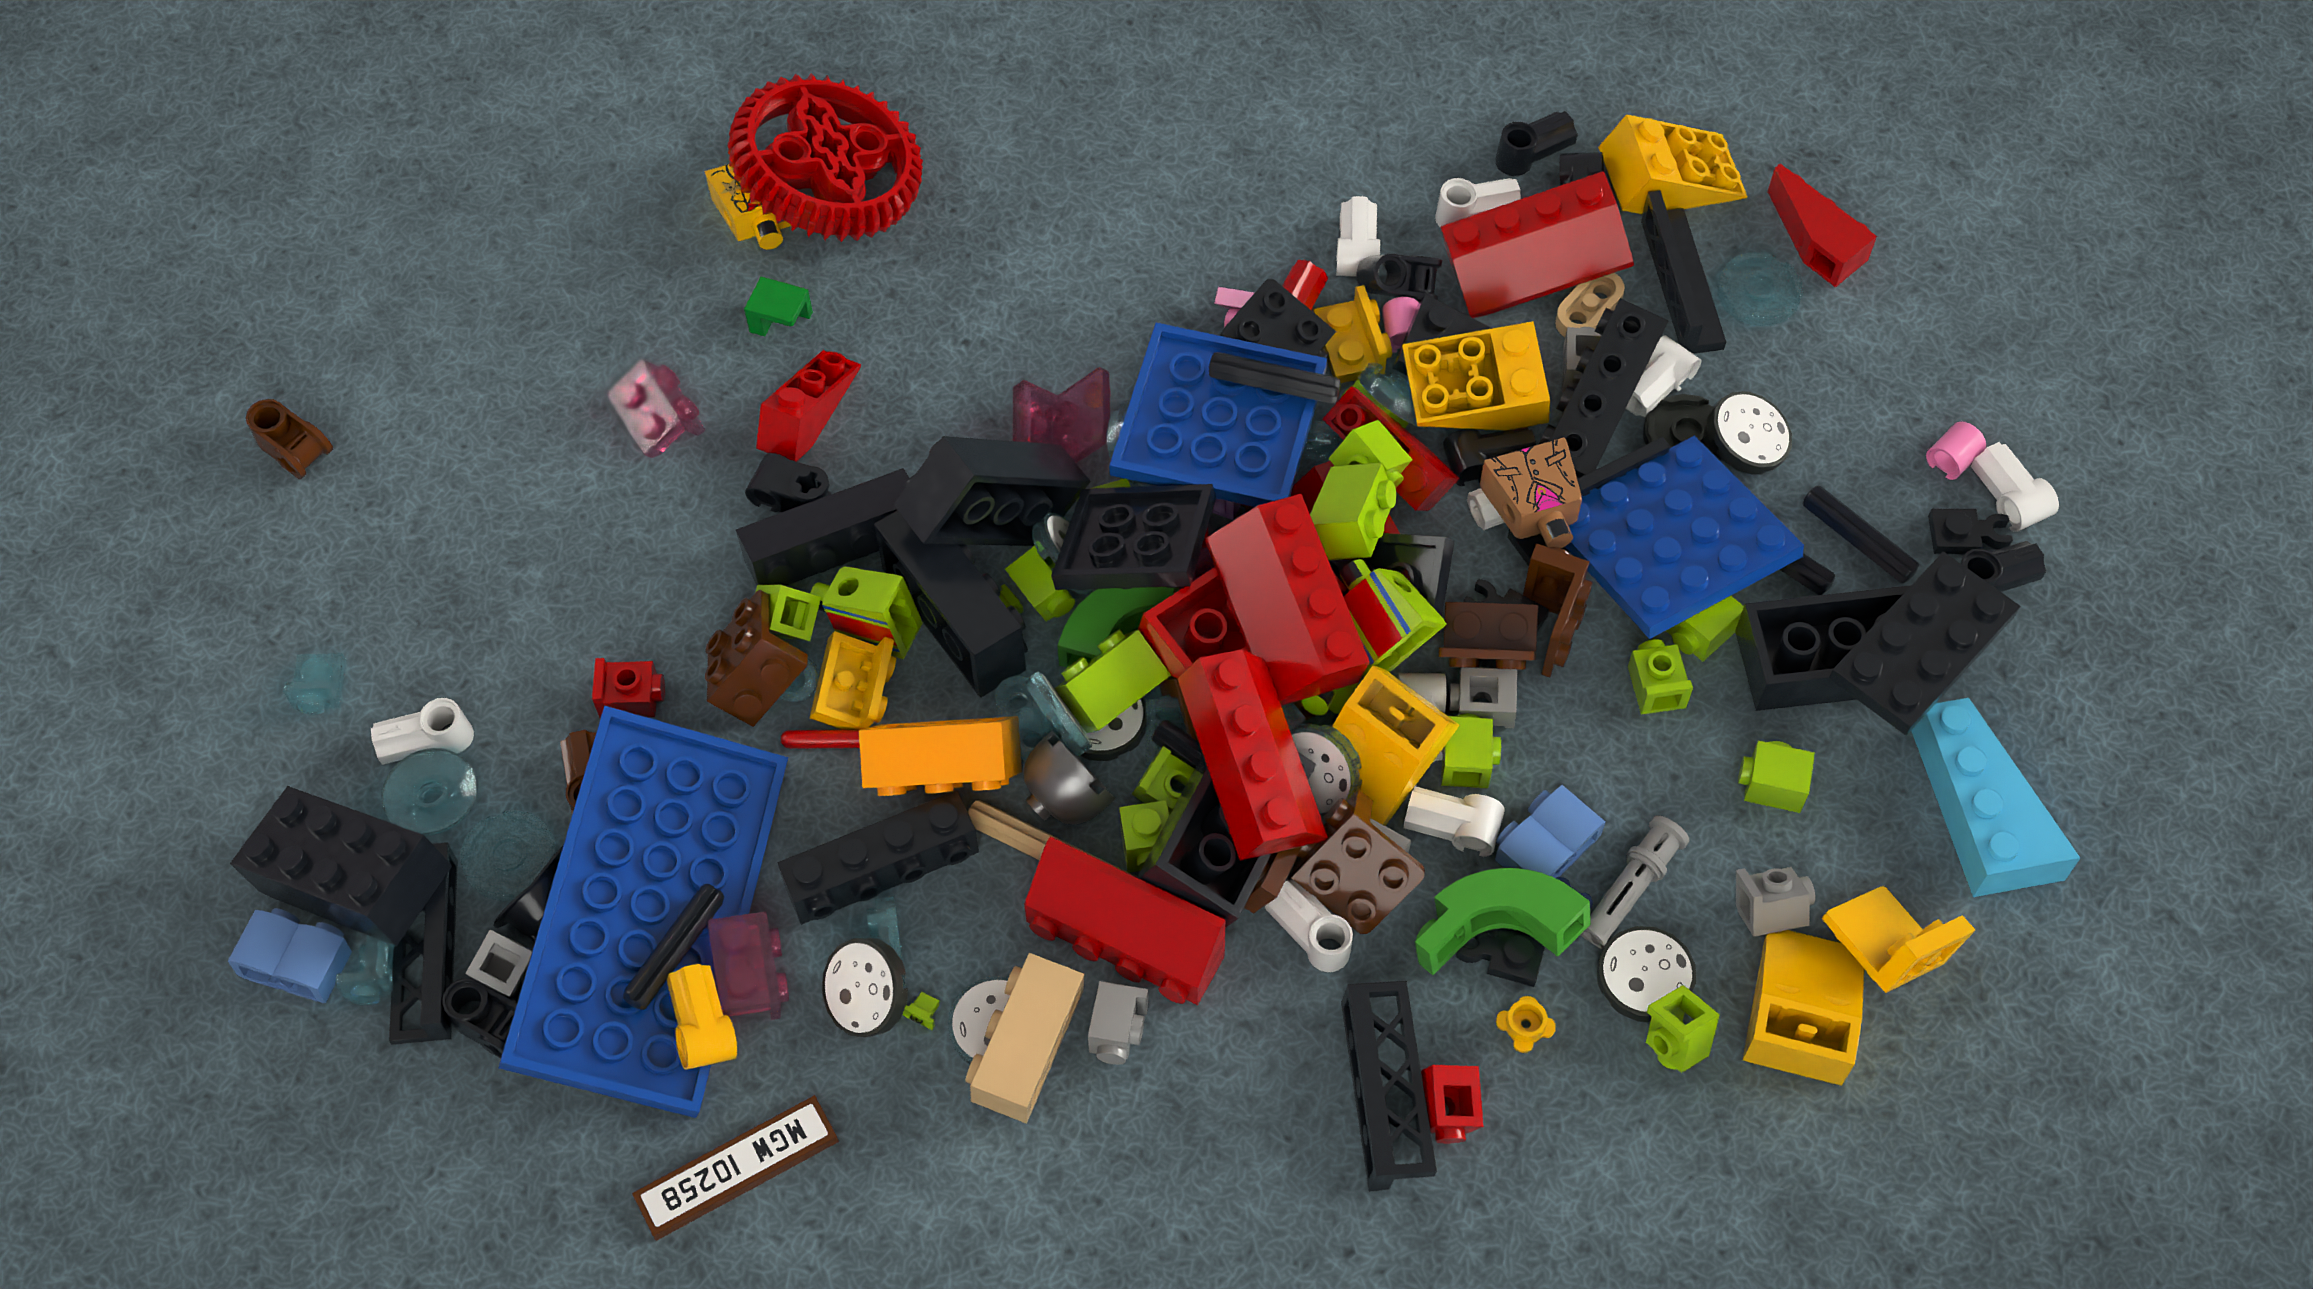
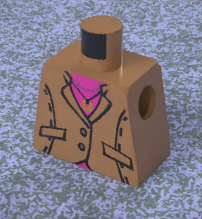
(1535, 491)

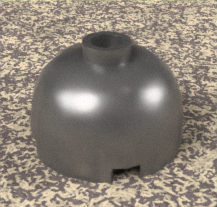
(1062, 784)

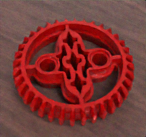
(825, 157)

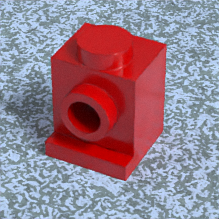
(627, 687)
(1461, 1091)

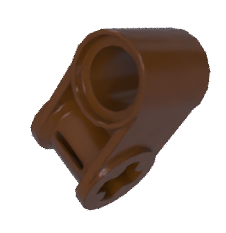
(290, 441)

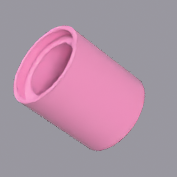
(1397, 318)
(1956, 449)

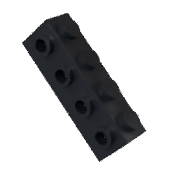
(1606, 383)
(819, 532)
(879, 857)

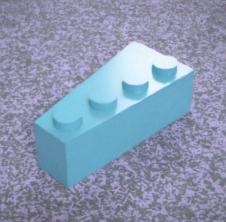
(1988, 806)

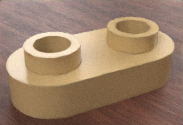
(1586, 306)

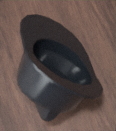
(528, 907)

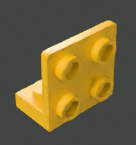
(1891, 941)

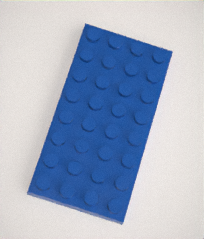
(646, 832)

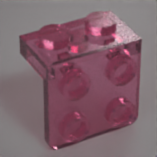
(1072, 419)

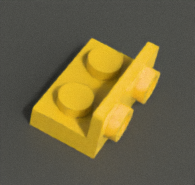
(1356, 336)

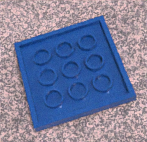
(1210, 429)
(1678, 537)

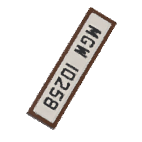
(735, 1167)

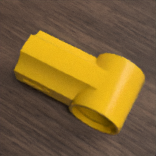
(702, 1030)

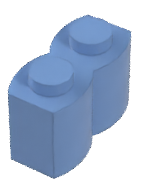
(1552, 836)
(290, 954)

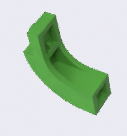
(1104, 614)
(1497, 900)

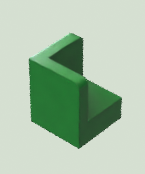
(776, 303)

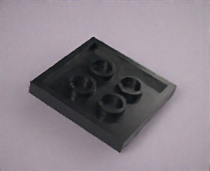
(1134, 537)

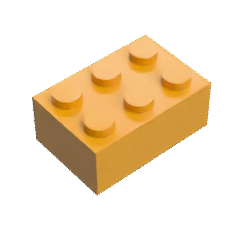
(940, 755)

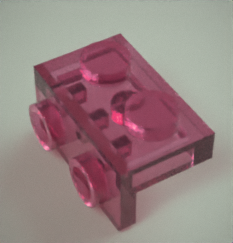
(654, 407)
(745, 965)

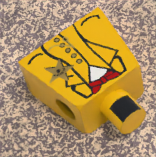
(741, 216)

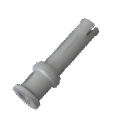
(1641, 861)

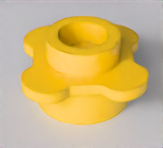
(1526, 1010)

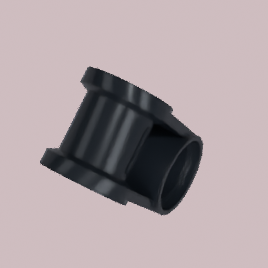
(1405, 275)
(786, 483)
(488, 1023)

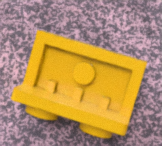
(853, 682)

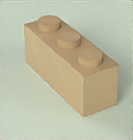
(1025, 1037)

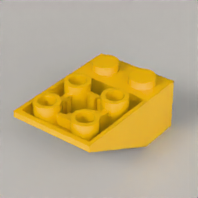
(1680, 161)
(1479, 379)
(1394, 737)
(1806, 1007)

